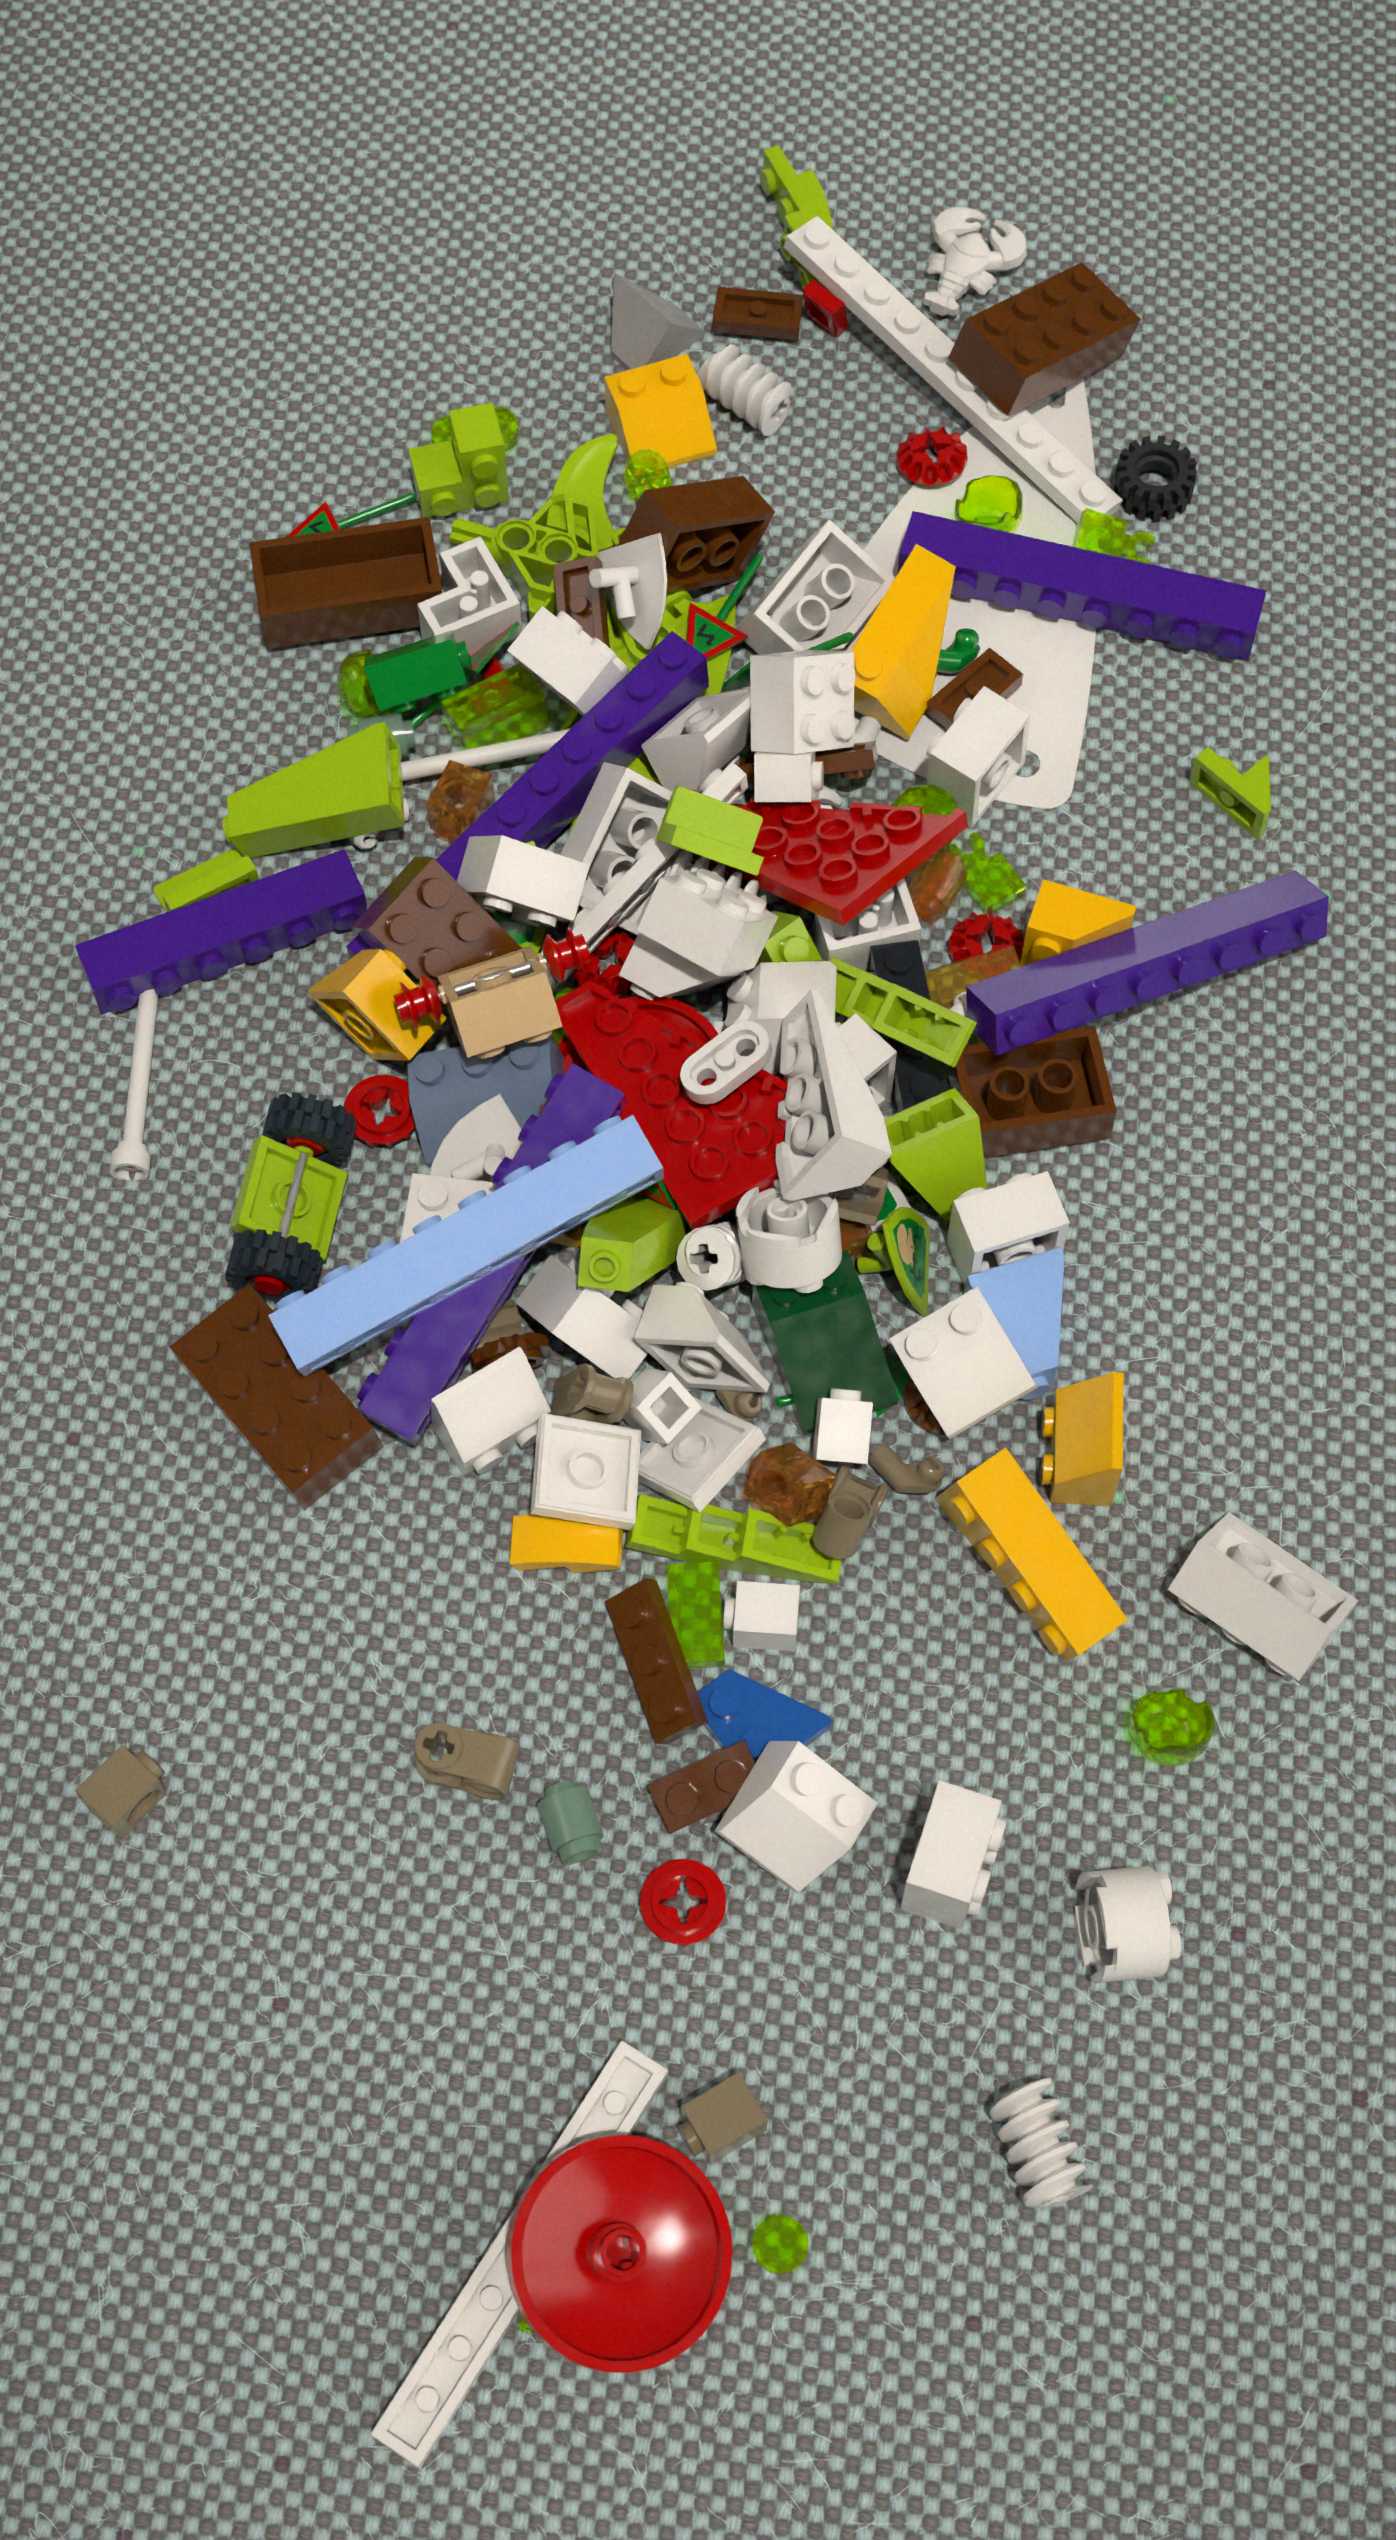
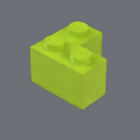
(464, 470)

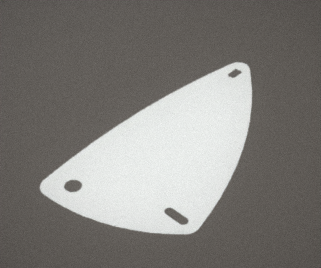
(1048, 651)

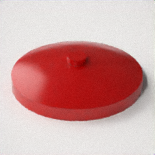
(619, 2253)

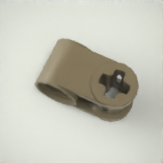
(592, 1396)
(847, 1514)
(473, 1760)

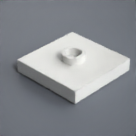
(699, 1457)
(586, 1471)

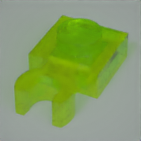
(1107, 536)
(990, 880)

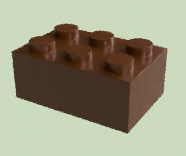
(704, 529)
(432, 924)
(1038, 1093)

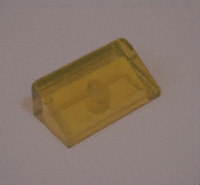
(951, 979)

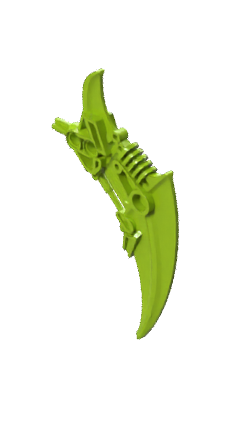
(573, 519)

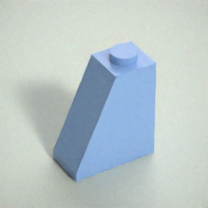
(1028, 1307)

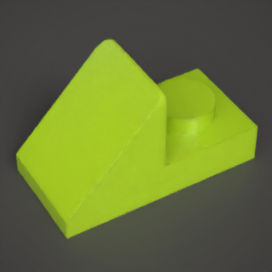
(1240, 796)

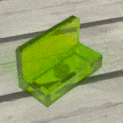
(498, 709)

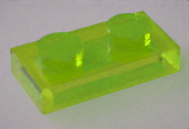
(697, 1612)

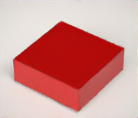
(825, 308)

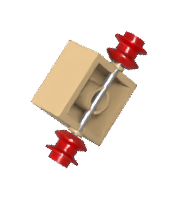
(498, 998)

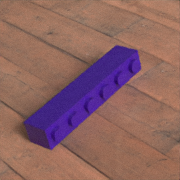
(222, 931)

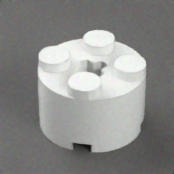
(788, 1240)
(1126, 1923)

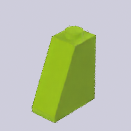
(938, 1149)

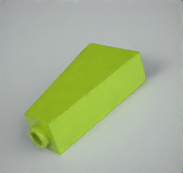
(322, 798)
(629, 1243)

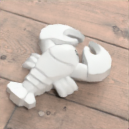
(969, 257)

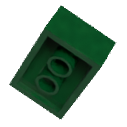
(824, 1342)

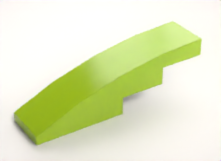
(901, 1014)
(738, 1541)

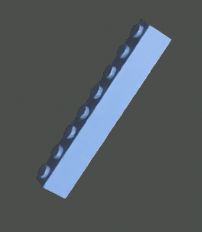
(466, 1245)

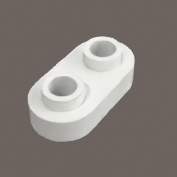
(723, 1062)

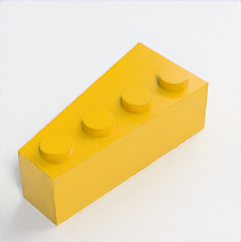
(1032, 1555)

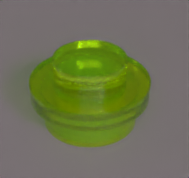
(780, 2244)

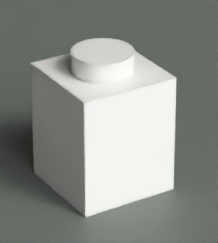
(787, 777)
(660, 1406)
(842, 1427)
(763, 1615)

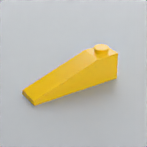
(903, 643)

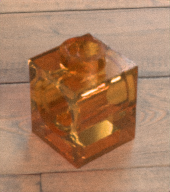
(459, 786)
(789, 1484)

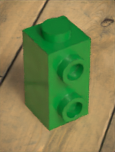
(418, 670)

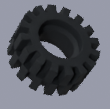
(1158, 459)

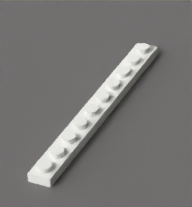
(927, 352)

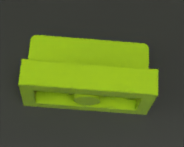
(711, 829)
(206, 880)

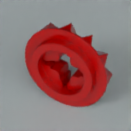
(919, 467)
(968, 933)
(609, 977)
(372, 1094)
(702, 1886)

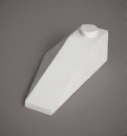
(830, 1114)

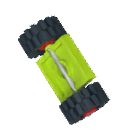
(290, 1196)

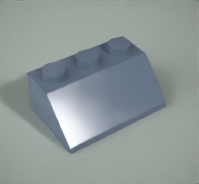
(450, 1085)

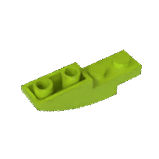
(797, 199)

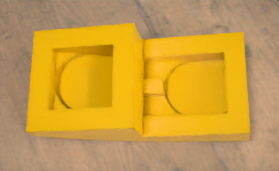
(557, 1542)

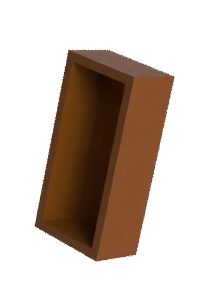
(1044, 338)
(344, 581)
(291, 1421)

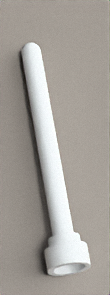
(481, 755)
(131, 1152)

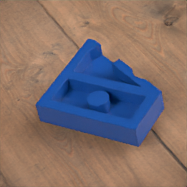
(752, 1711)

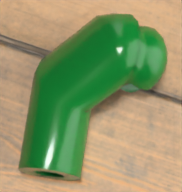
(960, 652)

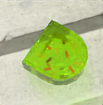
(645, 471)

